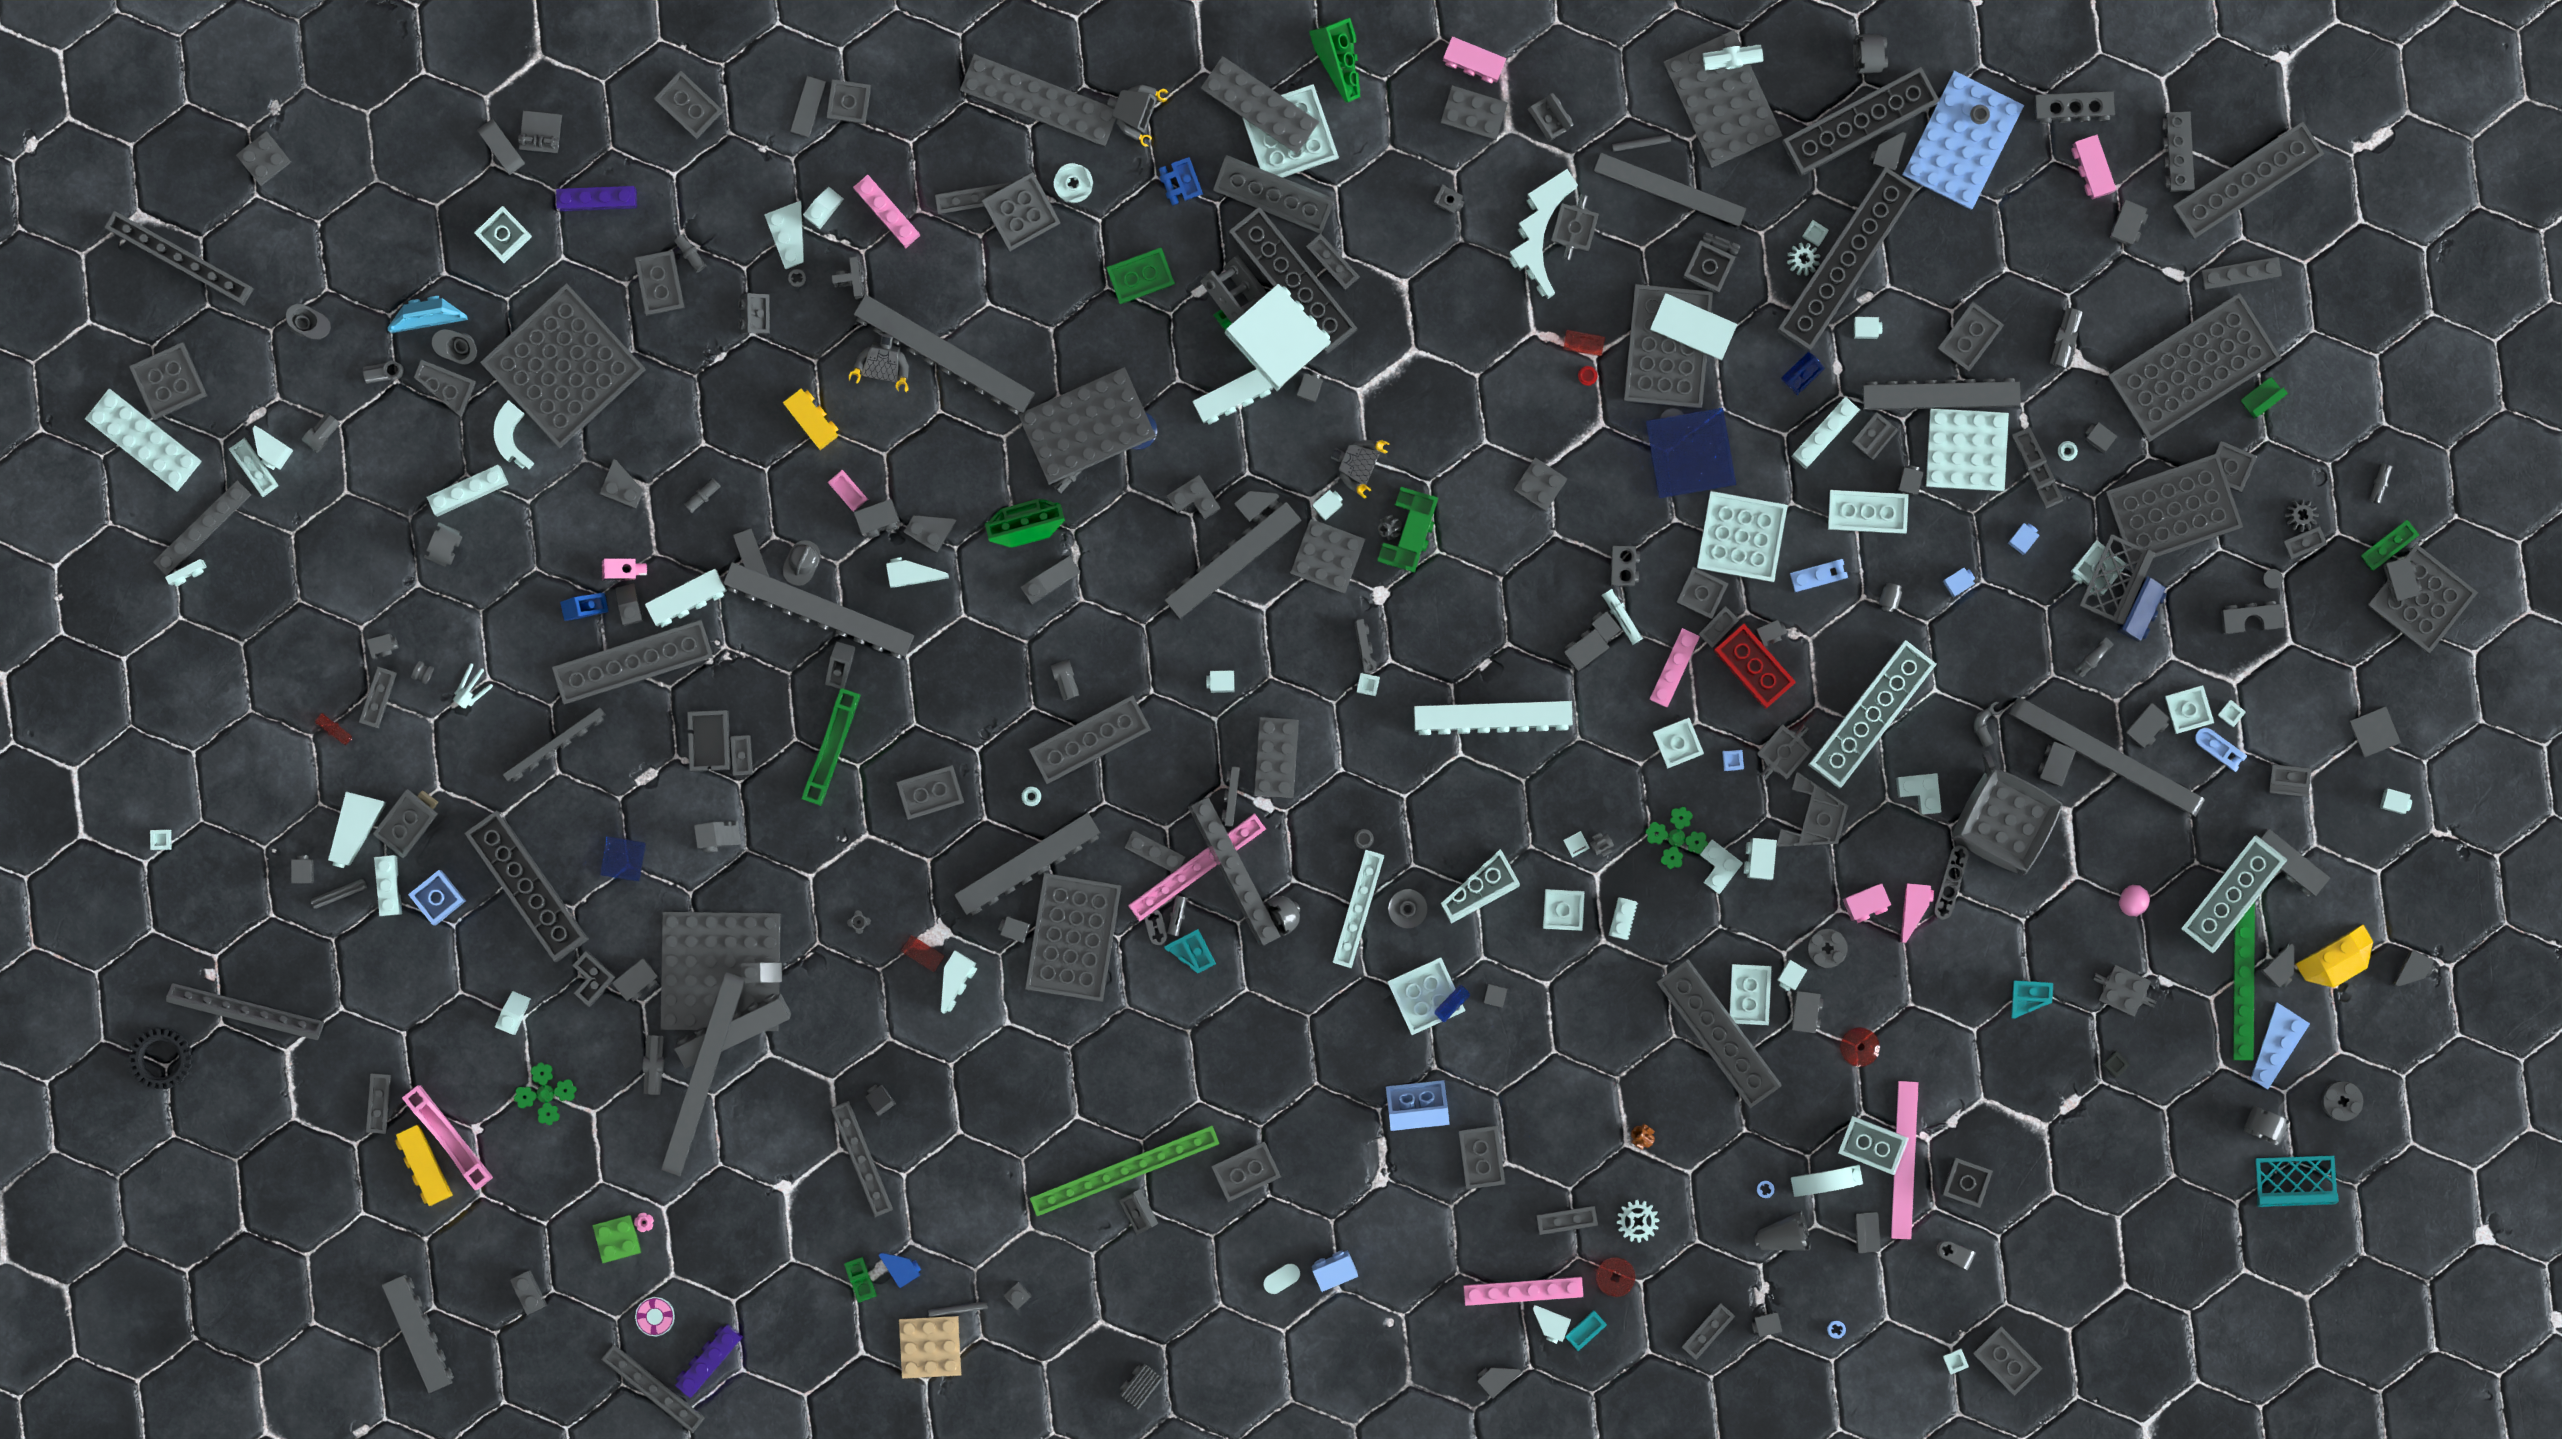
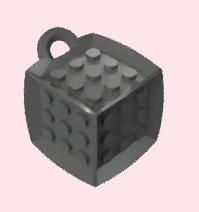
(2006, 819)

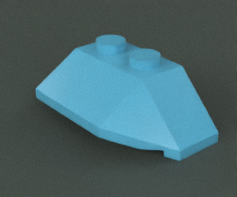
(425, 314)

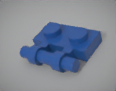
(1186, 178)

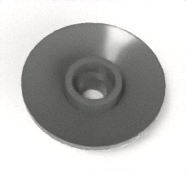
(1410, 898)

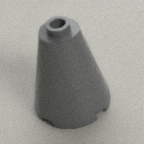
(1785, 1234)

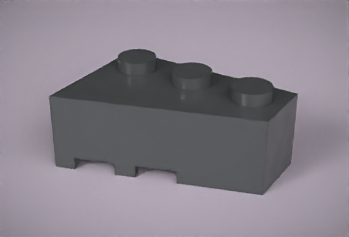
(717, 835)

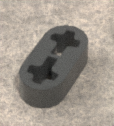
(1160, 925)

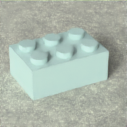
(1873, 1145)

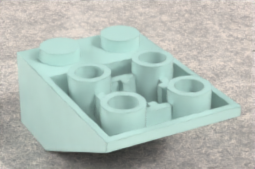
(955, 974)

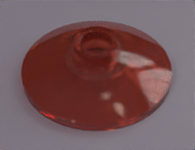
(1852, 1054)

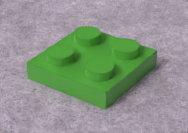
(616, 1239)

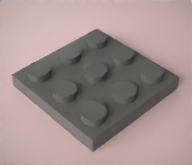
(1020, 211)
(168, 381)
(1327, 556)

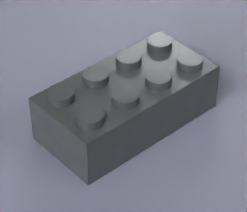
(1276, 758)

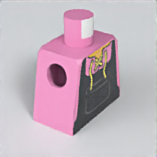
(613, 570)

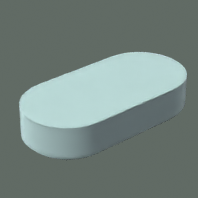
(1281, 1278)

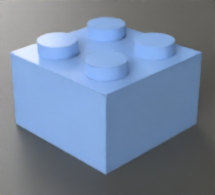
(437, 897)

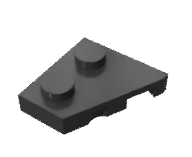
(621, 486)

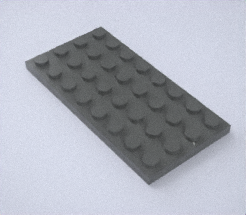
(2194, 367)

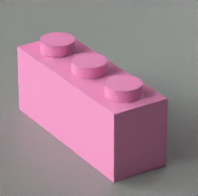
(1474, 60)
(2093, 167)

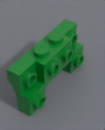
(1418, 523)

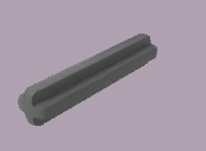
(339, 893)

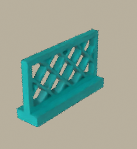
(2296, 1198)

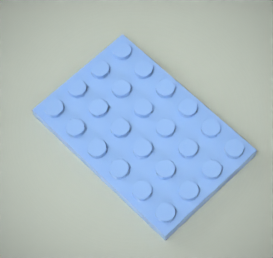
(1953, 150)

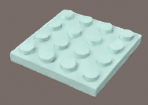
(1316, 151)
(1967, 449)
(1742, 536)

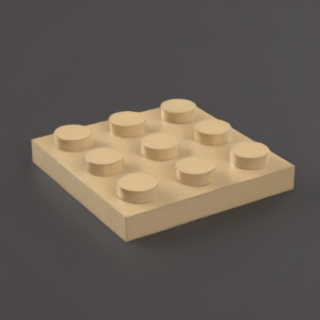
(930, 1347)

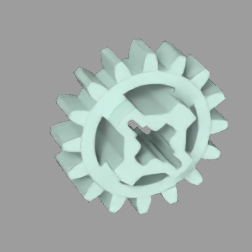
(1630, 1214)

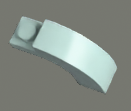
(503, 434)
(1826, 1181)

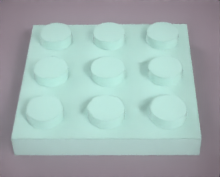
(1421, 993)

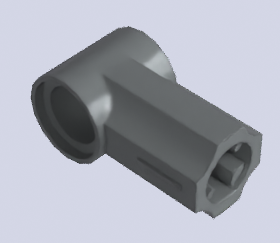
(381, 372)
(318, 436)
(1064, 676)

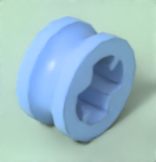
(1771, 1186)
(1837, 1323)

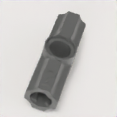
(2066, 338)
(653, 1065)

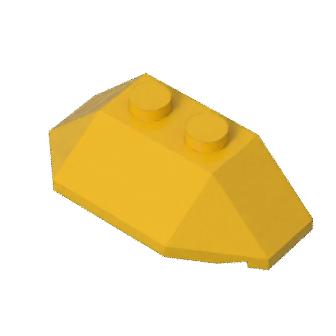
(2338, 959)

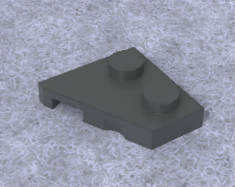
(930, 530)

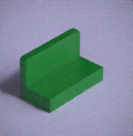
(2263, 397)

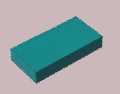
(1585, 1330)

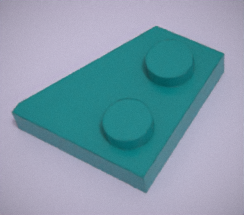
(1192, 951)
(2030, 996)

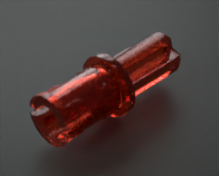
(333, 729)

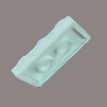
(1750, 994)

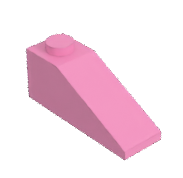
(1915, 904)

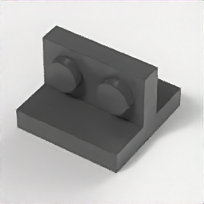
(853, 279)

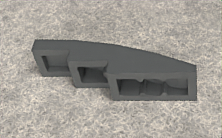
(2037, 467)

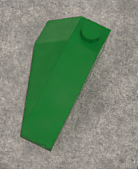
(1336, 51)

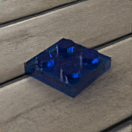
(623, 859)

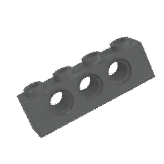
(2104, 100)

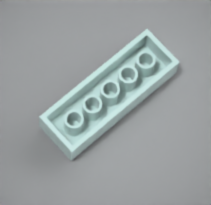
(2234, 894)

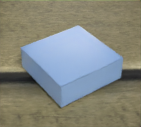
(1733, 760)

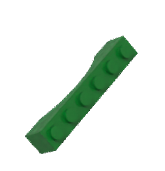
(831, 747)

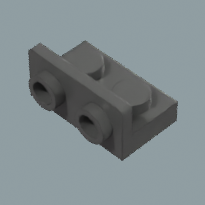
(754, 313)

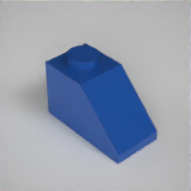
(584, 606)
(901, 1268)

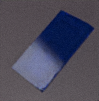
(1803, 373)
(1452, 1003)

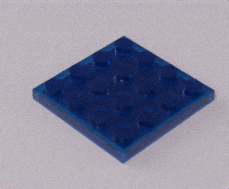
(1691, 453)

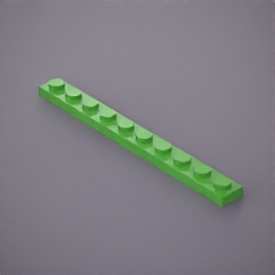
(1124, 1171)

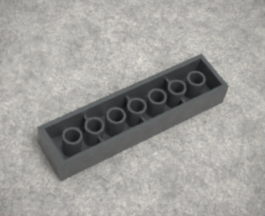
(1860, 121)
(1283, 266)
(526, 886)

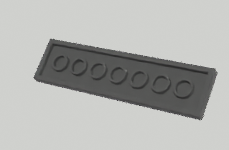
(1039, 100)
(2248, 180)
(632, 662)
(1719, 1033)

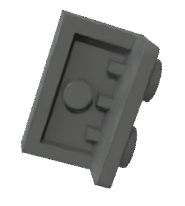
(1551, 117)

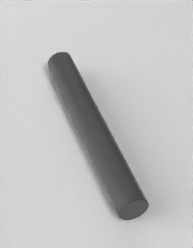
(1641, 143)
(957, 1309)

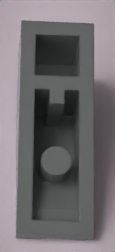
(1050, 580)

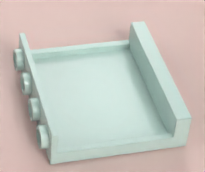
(1278, 336)

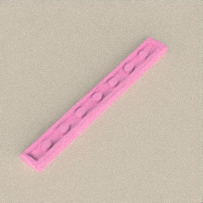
(1192, 870)
(1904, 1176)

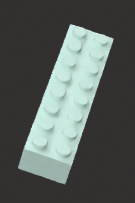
(1872, 714)
(1493, 716)

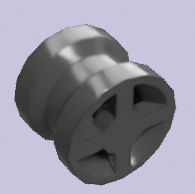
(422, 672)

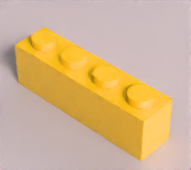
(424, 1165)

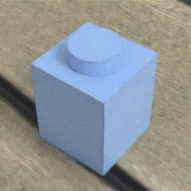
(2024, 538)
(1959, 581)

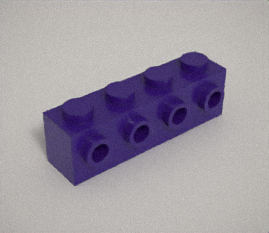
(710, 1359)

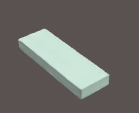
(253, 467)

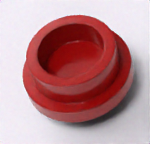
(1587, 375)

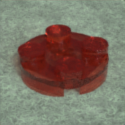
(1625, 1282)

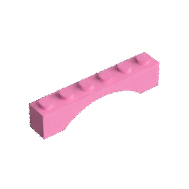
(448, 1137)
(1523, 1291)

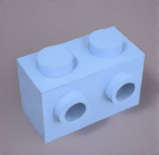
(1334, 1270)

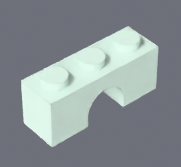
(387, 888)

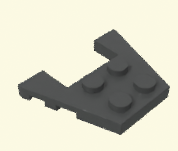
(1822, 820)

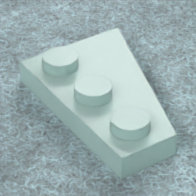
(787, 233)

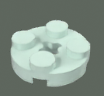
(1072, 194)

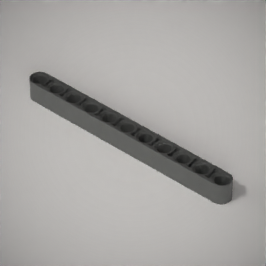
(2106, 756)
(703, 1074)

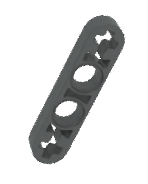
(1954, 883)

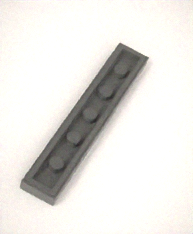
(861, 1159)
(653, 1388)

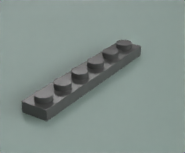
(202, 528)
(561, 741)

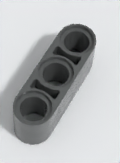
(501, 146)

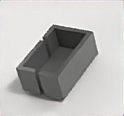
(710, 741)

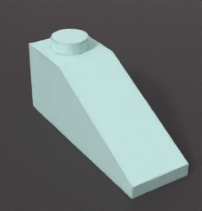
(908, 573)

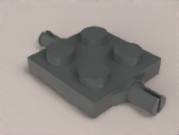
(1575, 227)
(1784, 751)
(2124, 990)

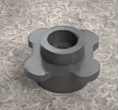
(858, 927)

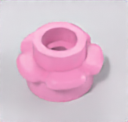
(643, 1227)

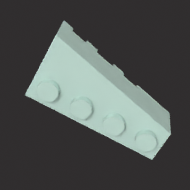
(1484, 886)

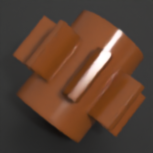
(1642, 1136)

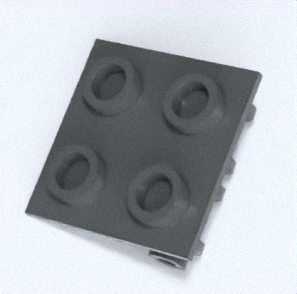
(540, 132)

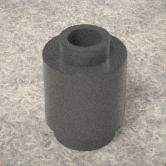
(1890, 597)

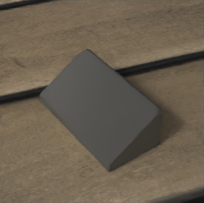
(1138, 1211)

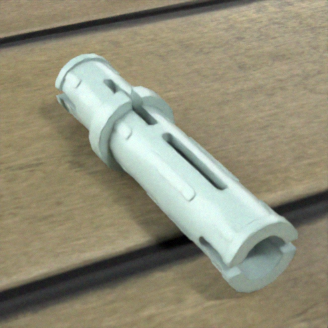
(1622, 617)

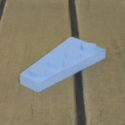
(2280, 1040)

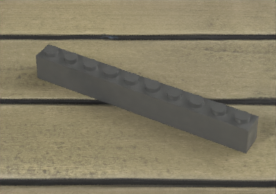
(944, 354)
(818, 609)

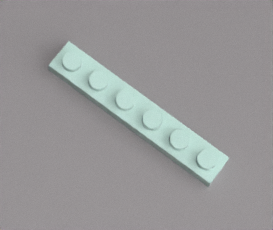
(1358, 909)

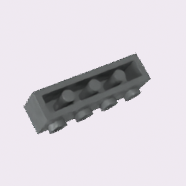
(2179, 152)

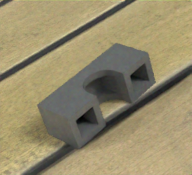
(2269, 615)

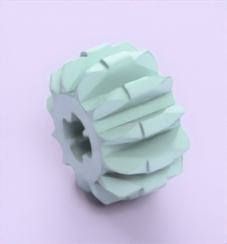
(1809, 256)

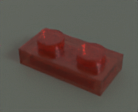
(1584, 343)
(922, 953)

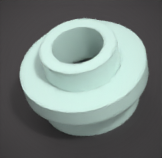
(2067, 444)
(1025, 796)

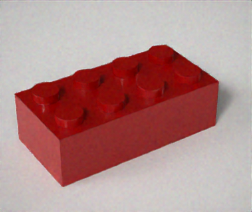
(1754, 666)

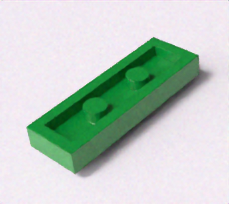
(2389, 545)

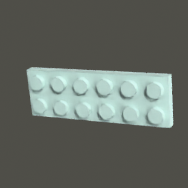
(143, 440)

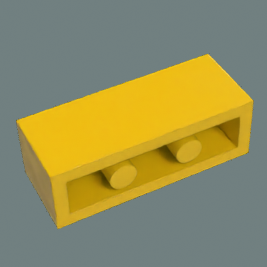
(811, 418)

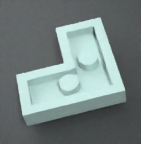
(1725, 866)

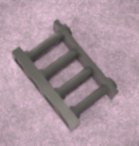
(1245, 283)

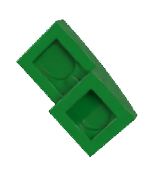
(860, 1279)

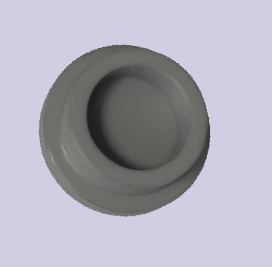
(1979, 114)
(1363, 838)

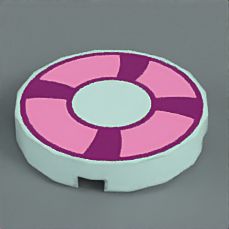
(655, 1316)

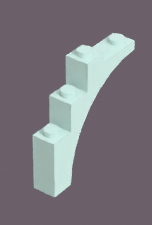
(1530, 253)

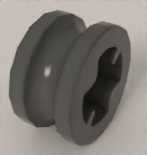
(796, 272)

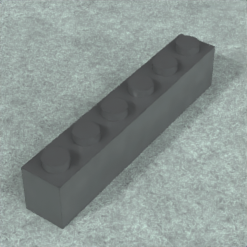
(744, 1025)
(417, 1333)

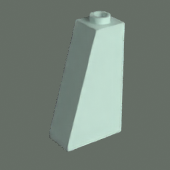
(354, 825)

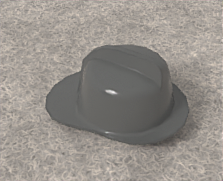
(307, 322)
(454, 346)
(801, 563)

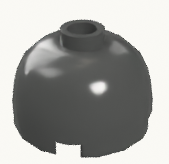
(1283, 914)

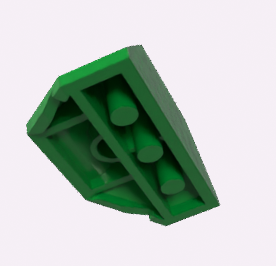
(1025, 523)

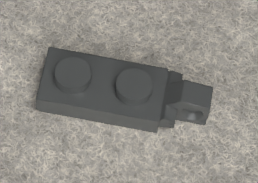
(1364, 646)

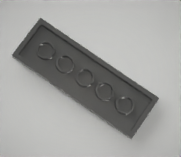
(1259, 105)
(1273, 194)
(1089, 739)

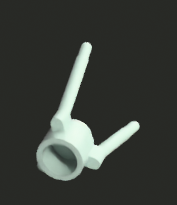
(463, 697)

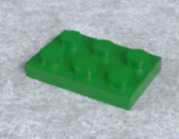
(1140, 276)

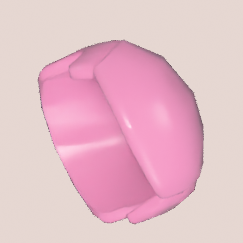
(2134, 900)

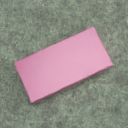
(847, 490)

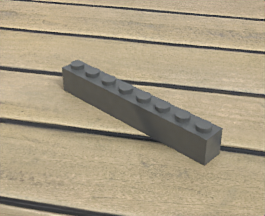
(179, 258)
(1941, 396)
(1233, 560)
(1027, 864)
(1234, 871)

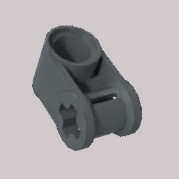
(1958, 1254)

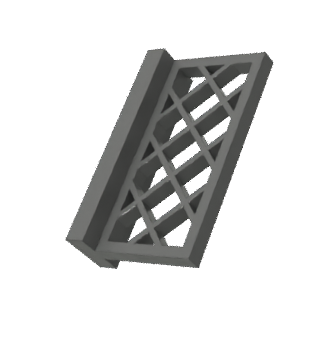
(2132, 587)

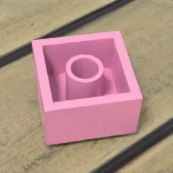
(1867, 902)

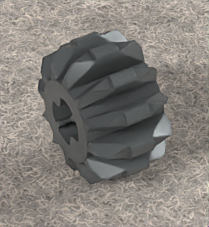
(2305, 522)

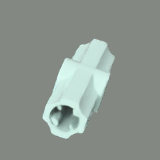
(1732, 57)

